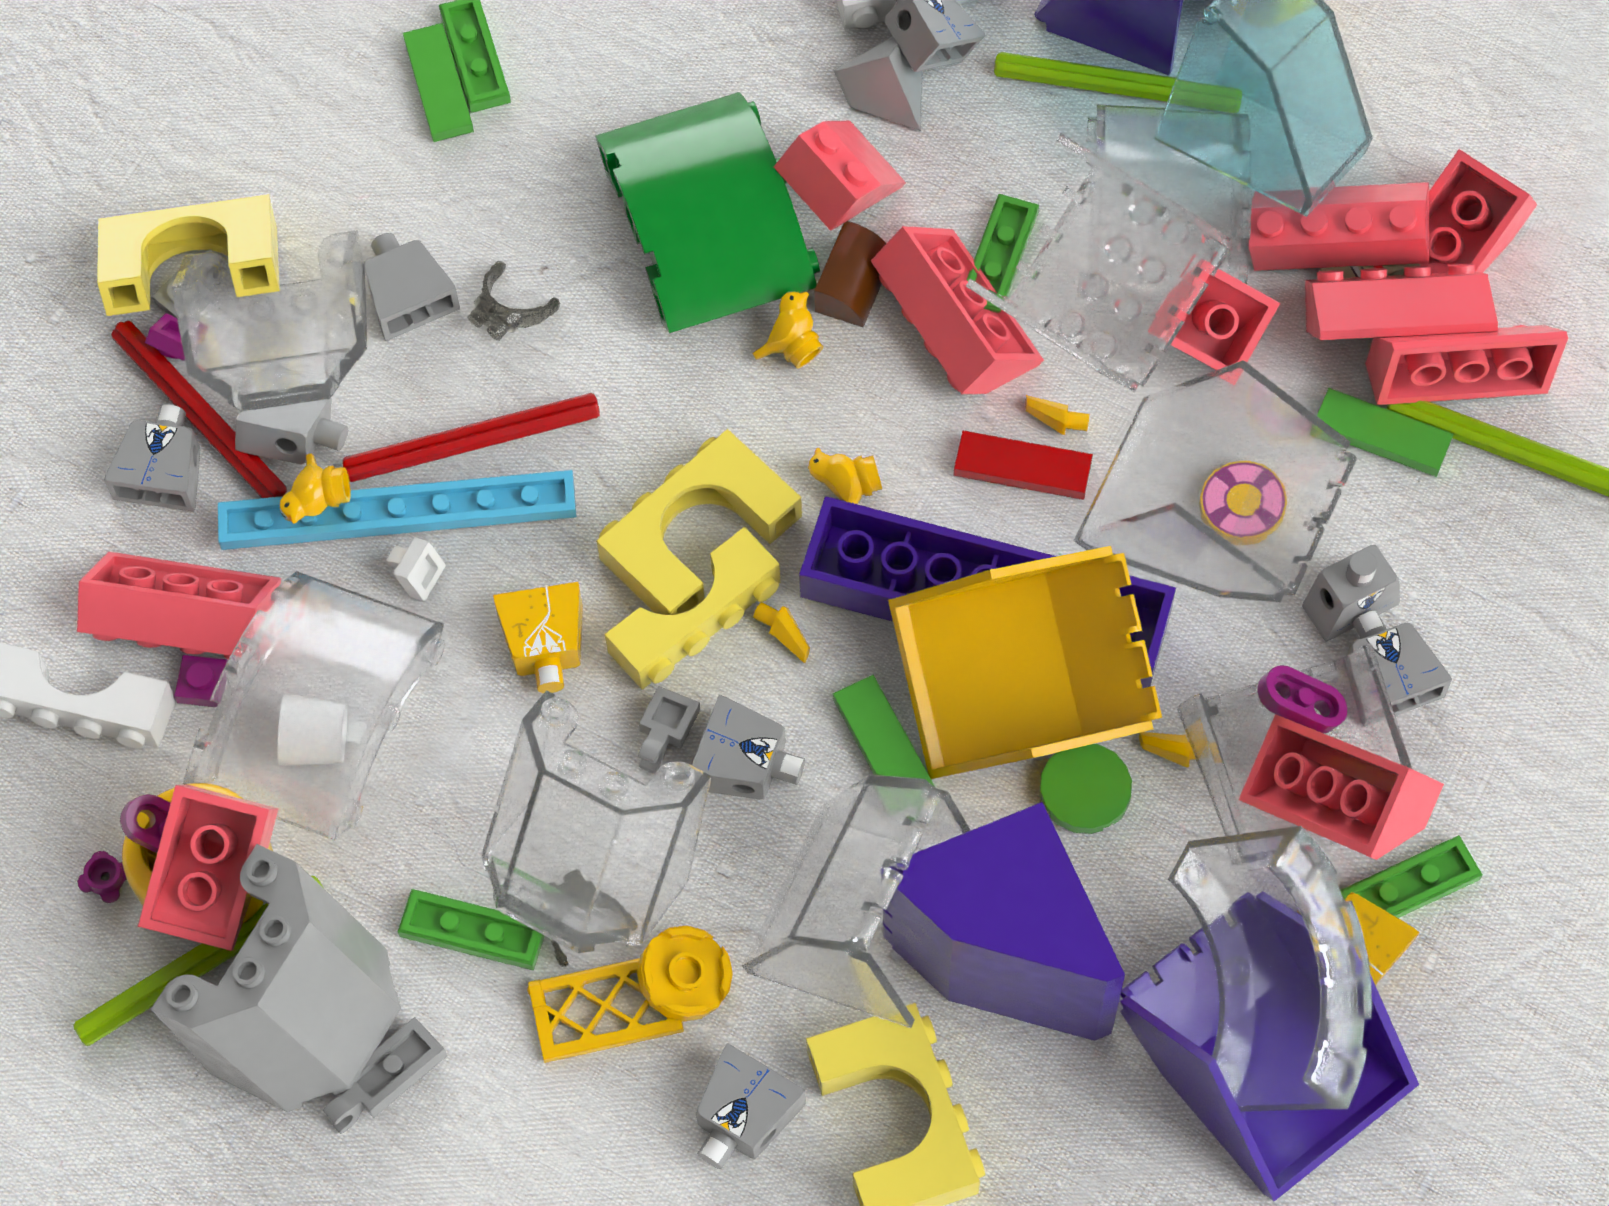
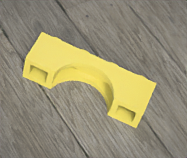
(652, 643)

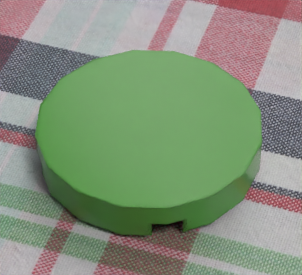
(1086, 788)

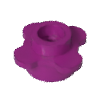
(91, 879)

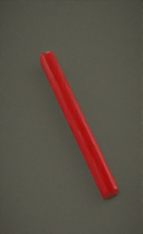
(197, 410)
(471, 437)

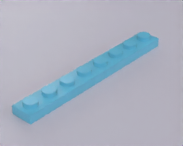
(404, 510)

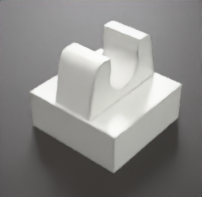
(416, 567)

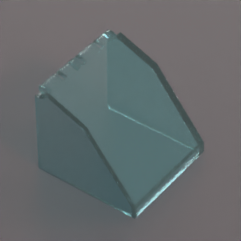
(1269, 100)

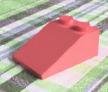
(837, 172)
(1473, 215)
(199, 864)

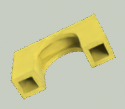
(139, 242)
(719, 474)
(875, 1048)

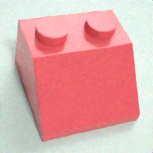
(1224, 321)

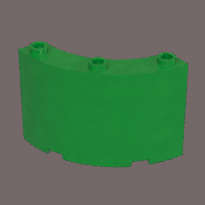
(708, 211)

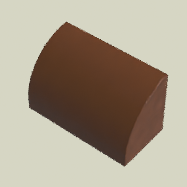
(849, 277)

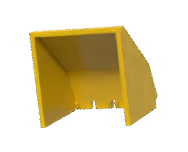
(1024, 661)

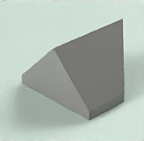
(883, 84)

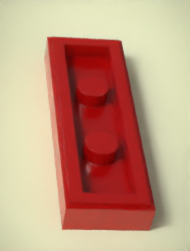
(1023, 465)

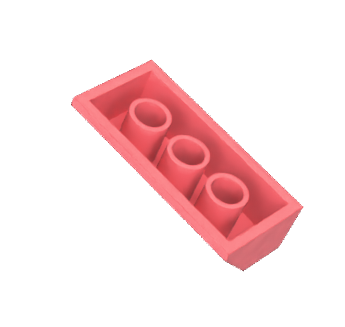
(1345, 229)
(929, 280)
(1399, 303)
(1465, 364)
(170, 603)
(1338, 789)

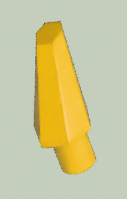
(1056, 415)
(784, 629)
(1169, 746)

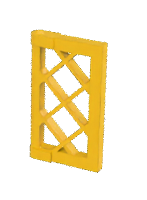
(589, 1042)

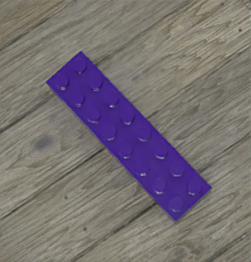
(872, 556)

